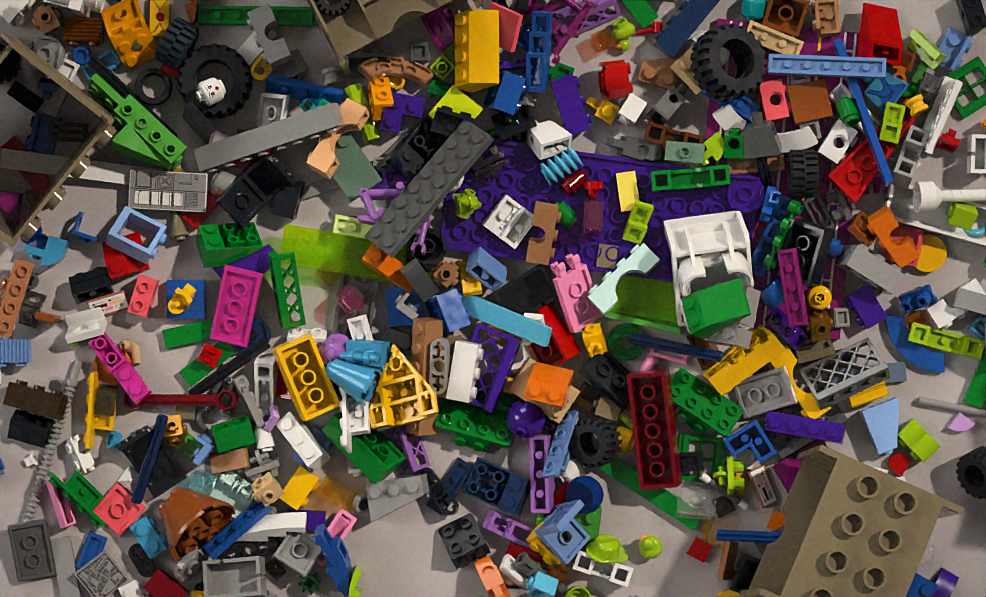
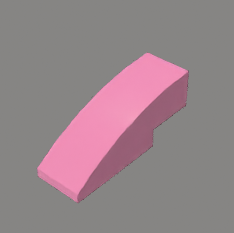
(339, 527)

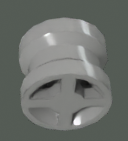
(331, 75)

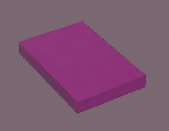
(788, 467)

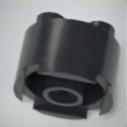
(435, 250)

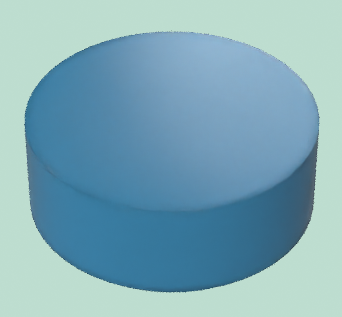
(112, 440)

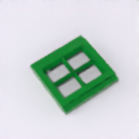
(961, 73)
(718, 456)

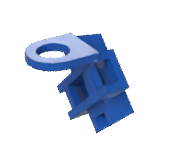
(772, 204)

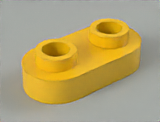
(259, 63)

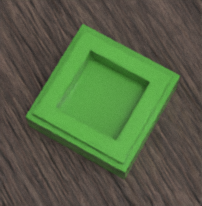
(190, 446)

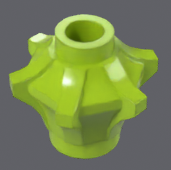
(465, 203)

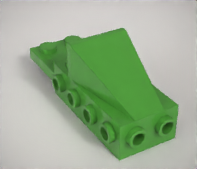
(140, 132)

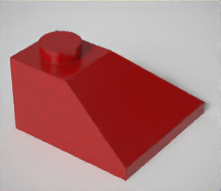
(121, 264)

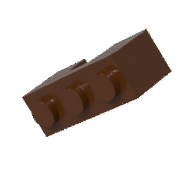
(660, 134)

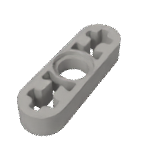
(445, 360)

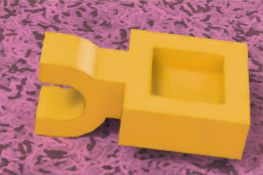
(605, 110)

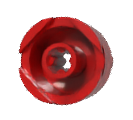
(615, 80)

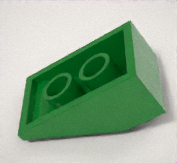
(715, 308)

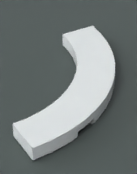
(792, 140)

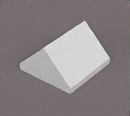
(272, 108)

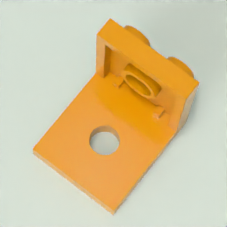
(129, 31)

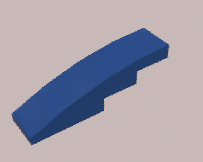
(539, 51)
(765, 242)

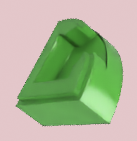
(919, 72)

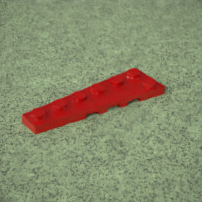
(859, 168)

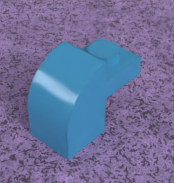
(54, 251)

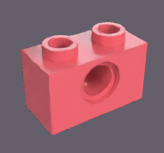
(771, 111)
(143, 296)

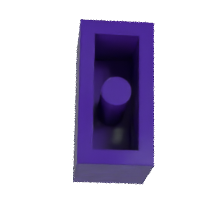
(866, 307)

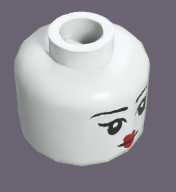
(210, 91)

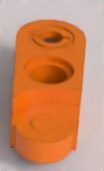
(491, 578)

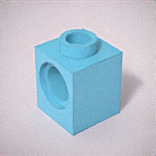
(541, 585)

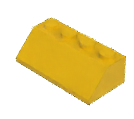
(476, 49)

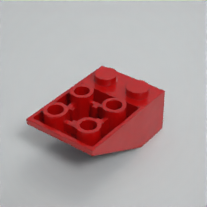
(880, 34)

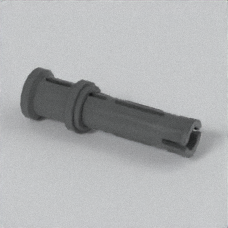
(532, 567)

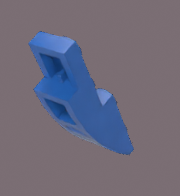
(338, 559)

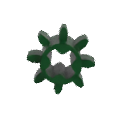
(314, 585)

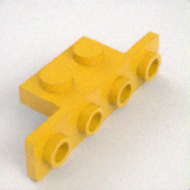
(93, 420)

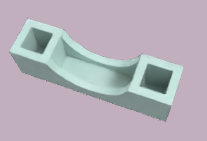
(640, 261)

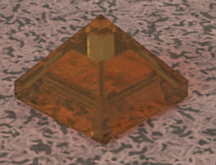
(915, 316)

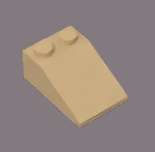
(519, 385)

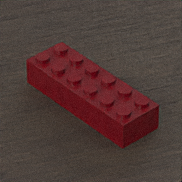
(654, 429)

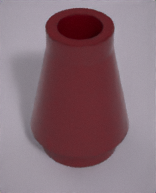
(572, 183)

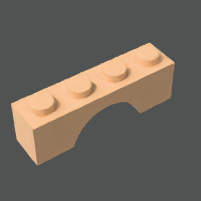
(323, 157)

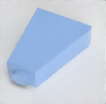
(882, 425)

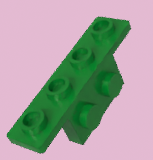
(82, 492)

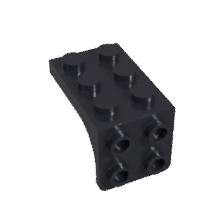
(254, 189)
(166, 468)

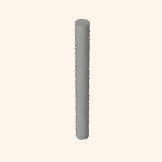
(951, 406)

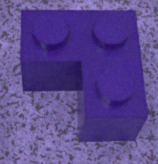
(403, 106)

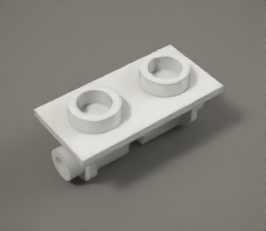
(81, 461)

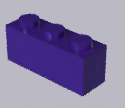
(570, 103)

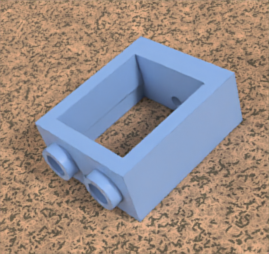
(129, 247)

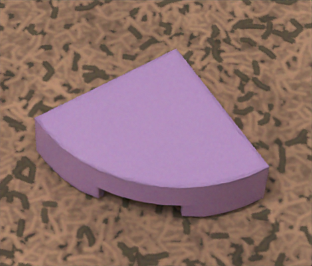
(273, 419)
(960, 423)

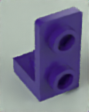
(504, 65)
(793, 336)

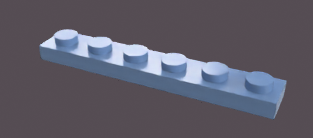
(827, 66)

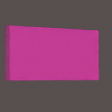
(236, 306)

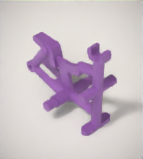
(373, 216)

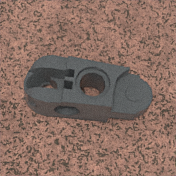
(637, 148)

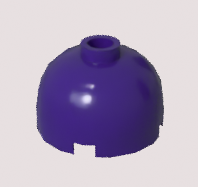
(525, 419)

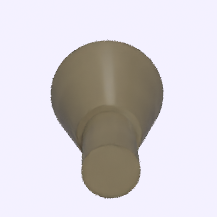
(178, 231)

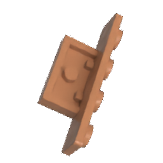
(12, 295)

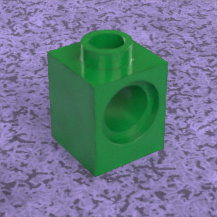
(730, 150)

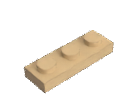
(775, 40)

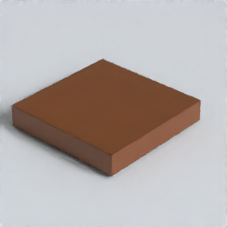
(809, 101)

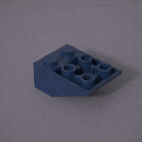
(506, 492)

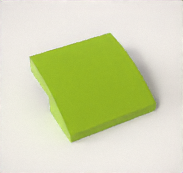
(355, 591)

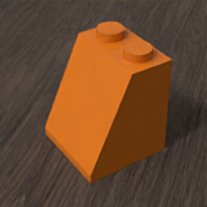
(549, 385)

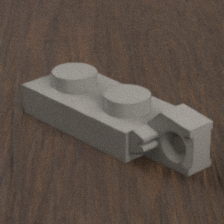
(248, 400)

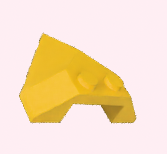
(401, 395)

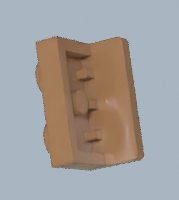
(827, 18)

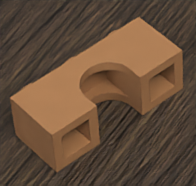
(546, 217)

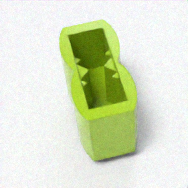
(917, 440)

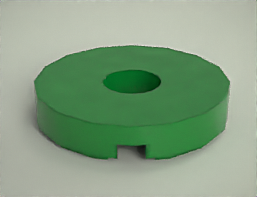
(614, 342)

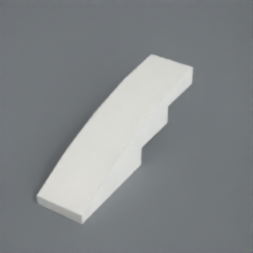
(276, 526)

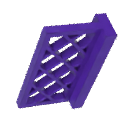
(503, 369)

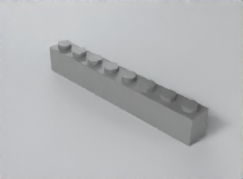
(267, 137)

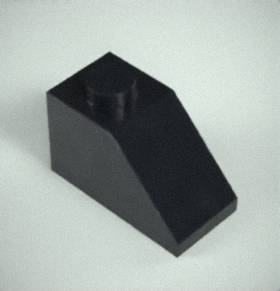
(288, 201)

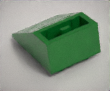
(226, 243)

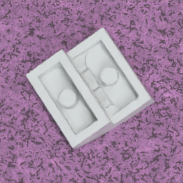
(509, 221)

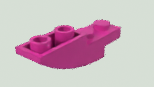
(120, 367)

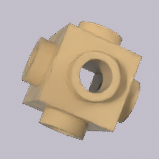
(266, 489)

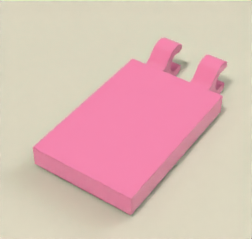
(573, 293)

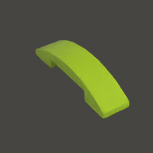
(946, 341)

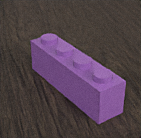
(541, 490)

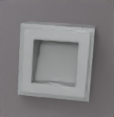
(840, 316)

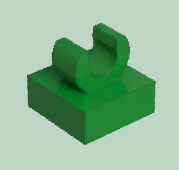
(438, 88)

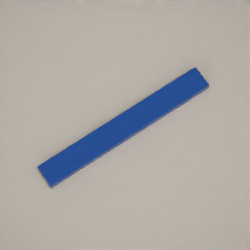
(866, 121)

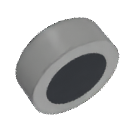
(360, 503)

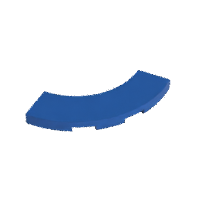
(912, 351)

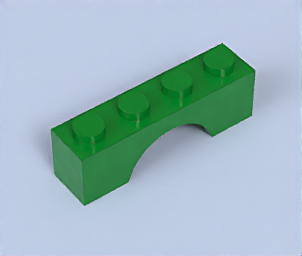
(690, 178)

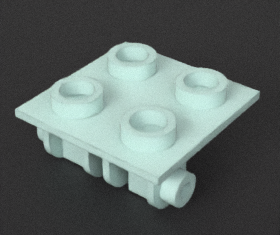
(233, 490)

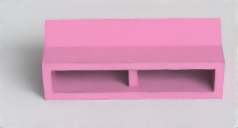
(58, 508)

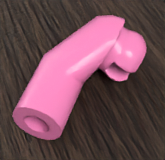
(649, 363)

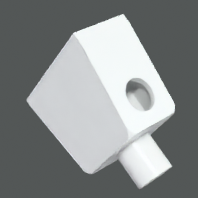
(548, 139)

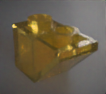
(336, 493)

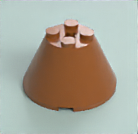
(192, 520)

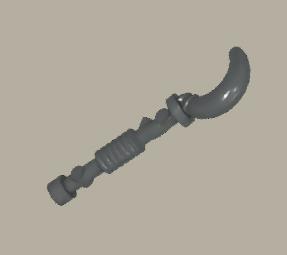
(200, 415)

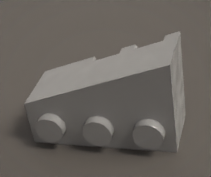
(394, 493)

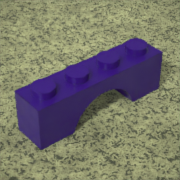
(805, 427)

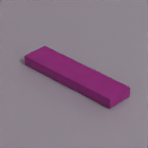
(792, 287)

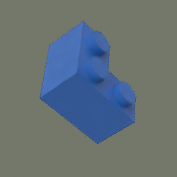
(750, 436)

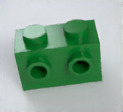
(233, 434)

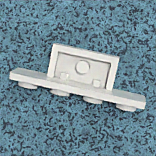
(354, 419)

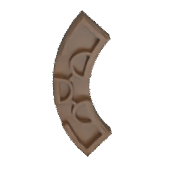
(396, 66)

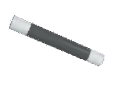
(721, 489)

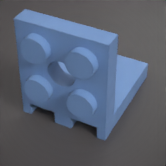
(563, 521)

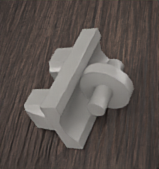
(262, 463)

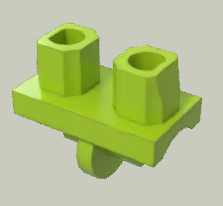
(732, 467)

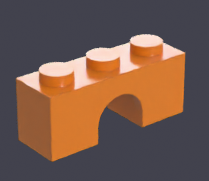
(901, 251)

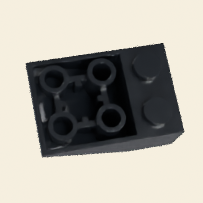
(415, 149)

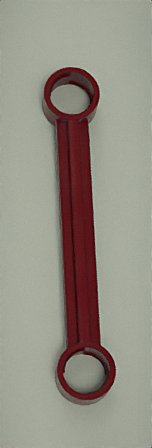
(183, 400)

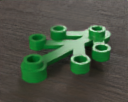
(771, 260)

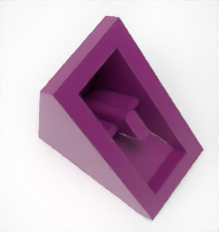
(11, 204)

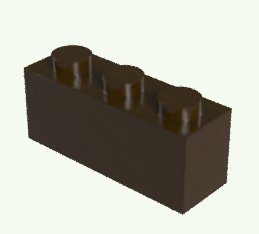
(36, 399)

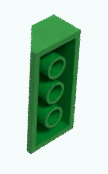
(370, 452)

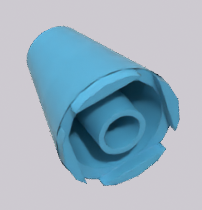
(354, 379)

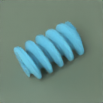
(560, 165)

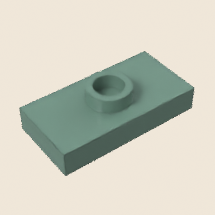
(684, 152)

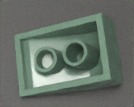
(354, 168)

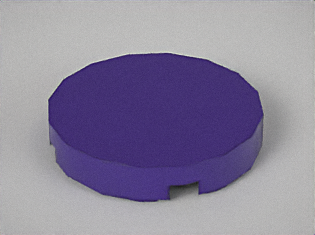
(745, 193)

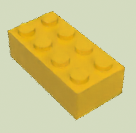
(306, 377)

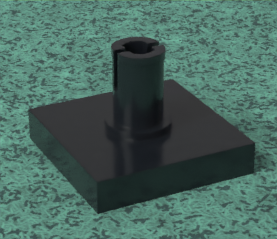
(514, 124)

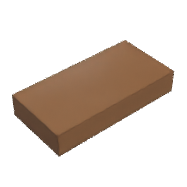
(230, 461)

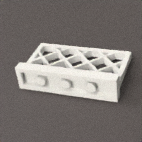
(940, 112)

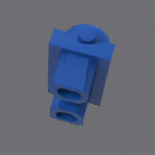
(917, 298)

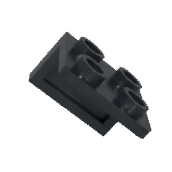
(463, 541)

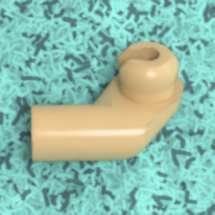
(132, 348)

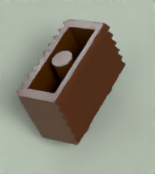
(83, 30)

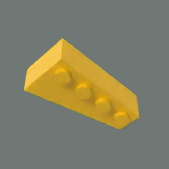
(742, 362)

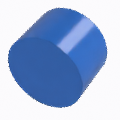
(772, 294)

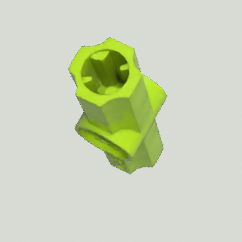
(369, 131)

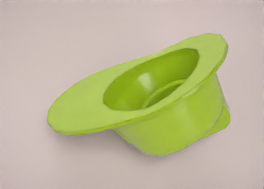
(606, 550)

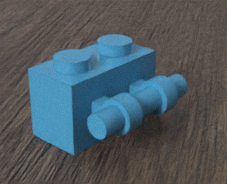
(367, 352)

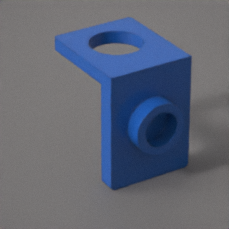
(82, 236)

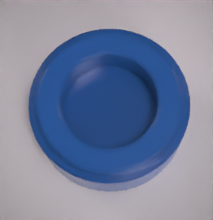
(81, 55)

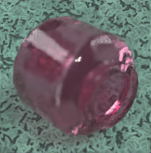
(350, 299)

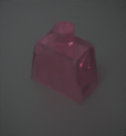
(593, 216)

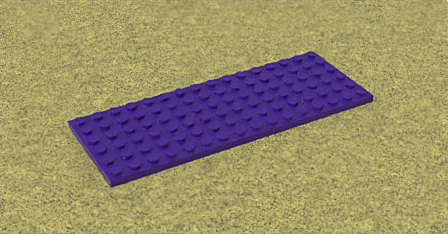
(526, 184)

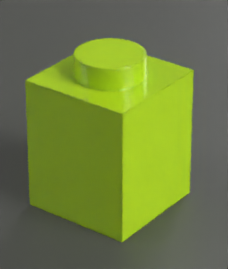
(961, 215)

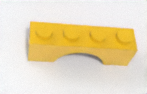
(805, 400)

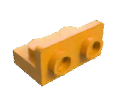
(379, 96)

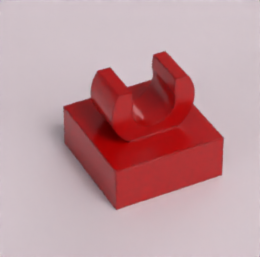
(948, 141)
(210, 355)

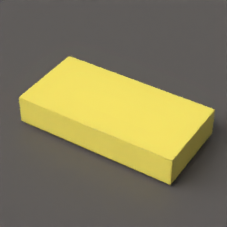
(627, 190)

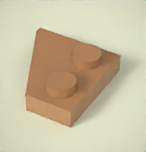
(658, 72)

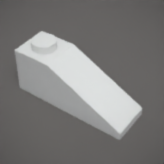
(265, 381)

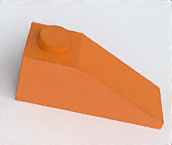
(386, 266)

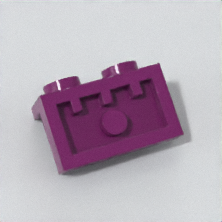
(440, 26)

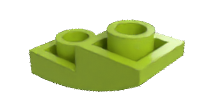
(445, 63)

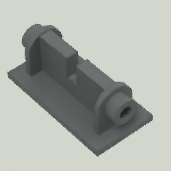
(227, 399)

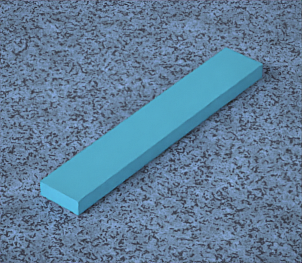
(506, 319)

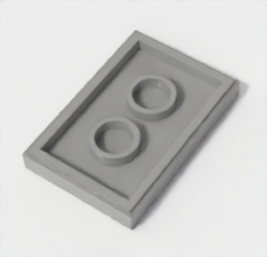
(765, 392)

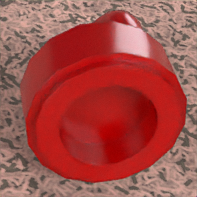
(593, 187)

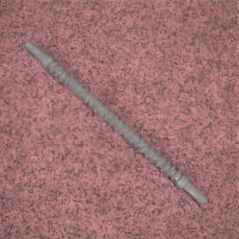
(71, 383)

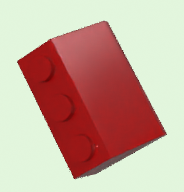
(561, 342)

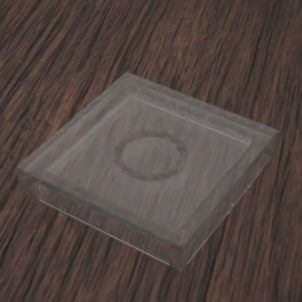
(696, 501)

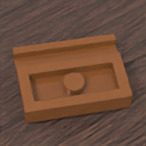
(860, 230)

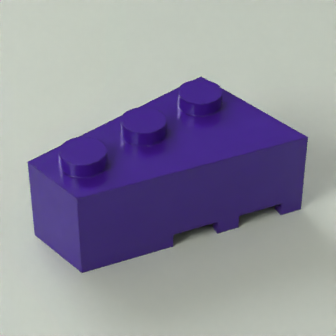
(255, 262)

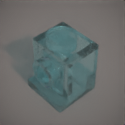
(199, 480)

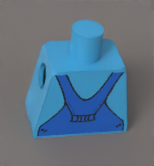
(885, 89)

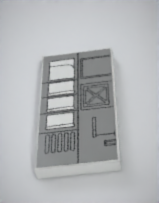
(168, 190)

